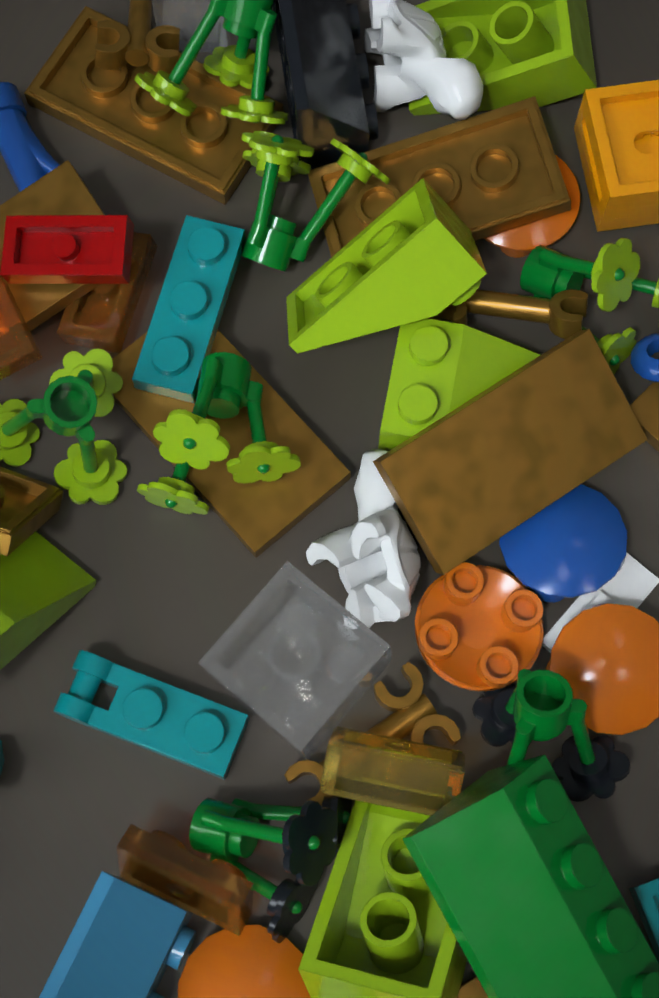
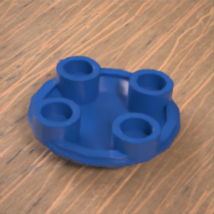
(568, 546)

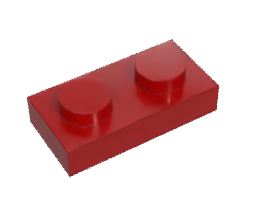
(67, 249)

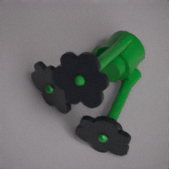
(540, 710)
(308, 841)

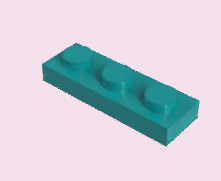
(189, 308)

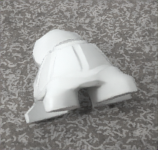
(418, 62)
(376, 554)

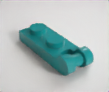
(154, 715)

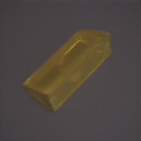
(391, 771)

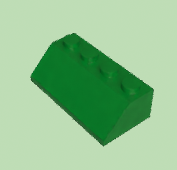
(531, 891)

